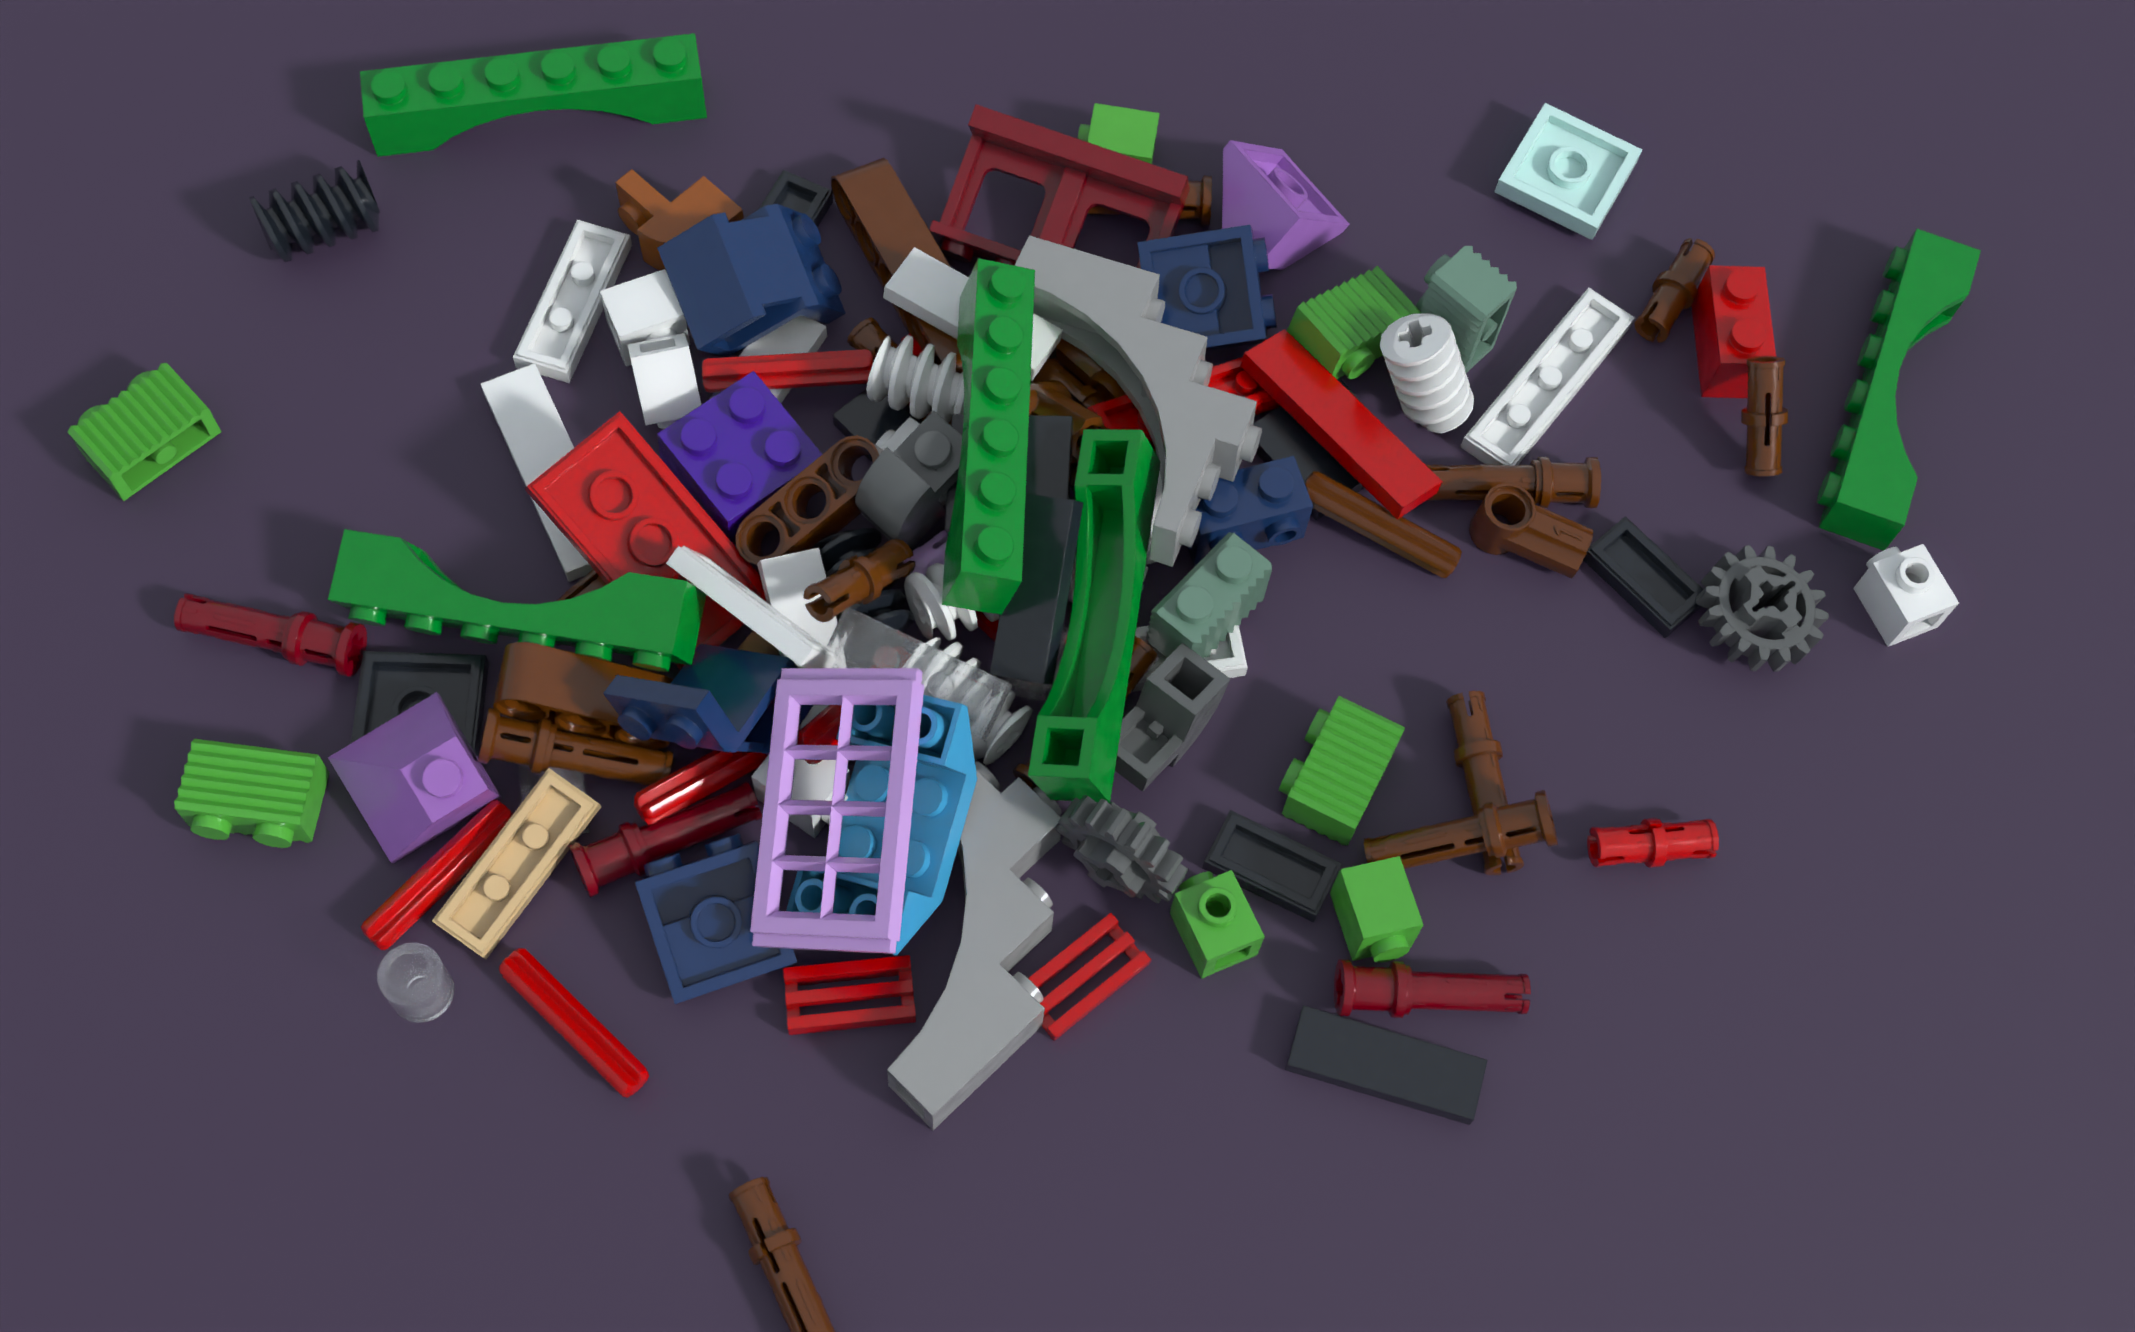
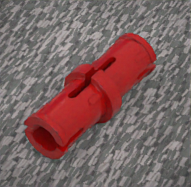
(1652, 842)

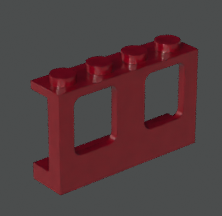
(1074, 179)

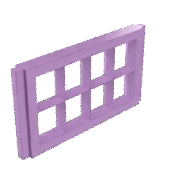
(828, 929)

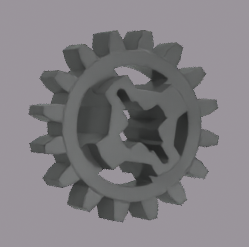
(1771, 634)
(1121, 849)

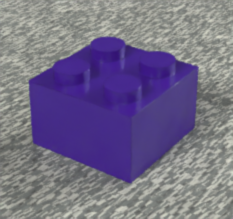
(736, 451)

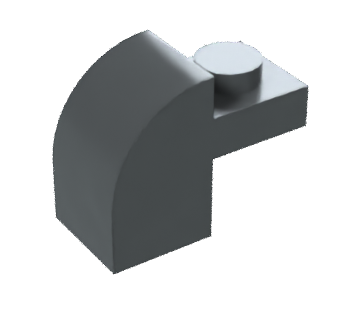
(905, 485)
(1168, 715)

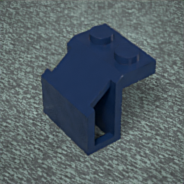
(750, 277)
(713, 704)

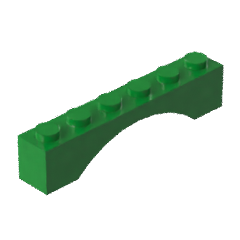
(430, 103)
(1873, 476)
(989, 505)
(631, 616)
(1085, 708)

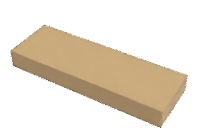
(516, 863)

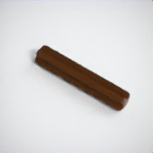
(1381, 526)

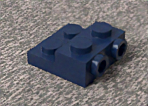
(1213, 284)
(704, 918)

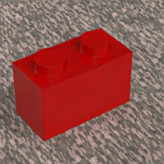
(1731, 326)

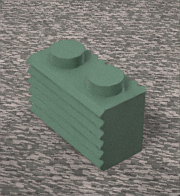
(1470, 300)
(1210, 598)

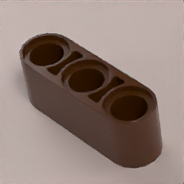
(787, 507)
(565, 689)

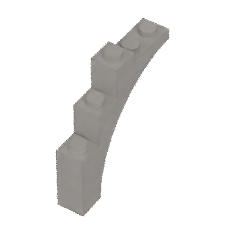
(1116, 321)
(984, 1008)

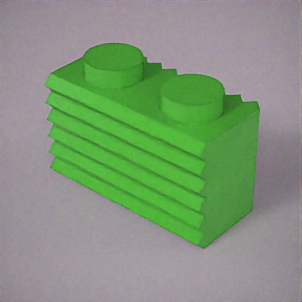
(1347, 323)
(144, 430)
(1341, 769)
(251, 792)

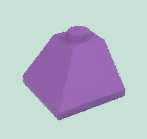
(1277, 201)
(414, 777)

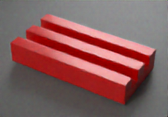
(1122, 943)
(849, 971)

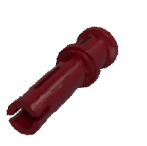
(296, 637)
(635, 846)
(1401, 989)

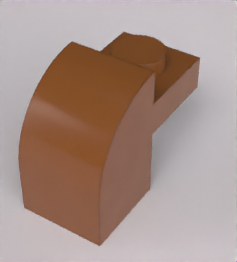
(658, 220)

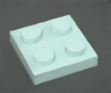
(1568, 171)

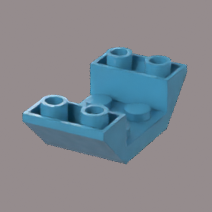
(939, 811)

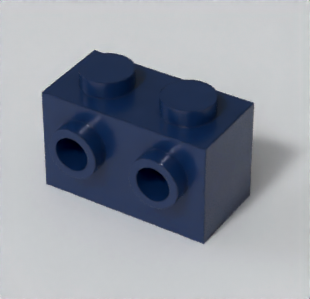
(1261, 506)

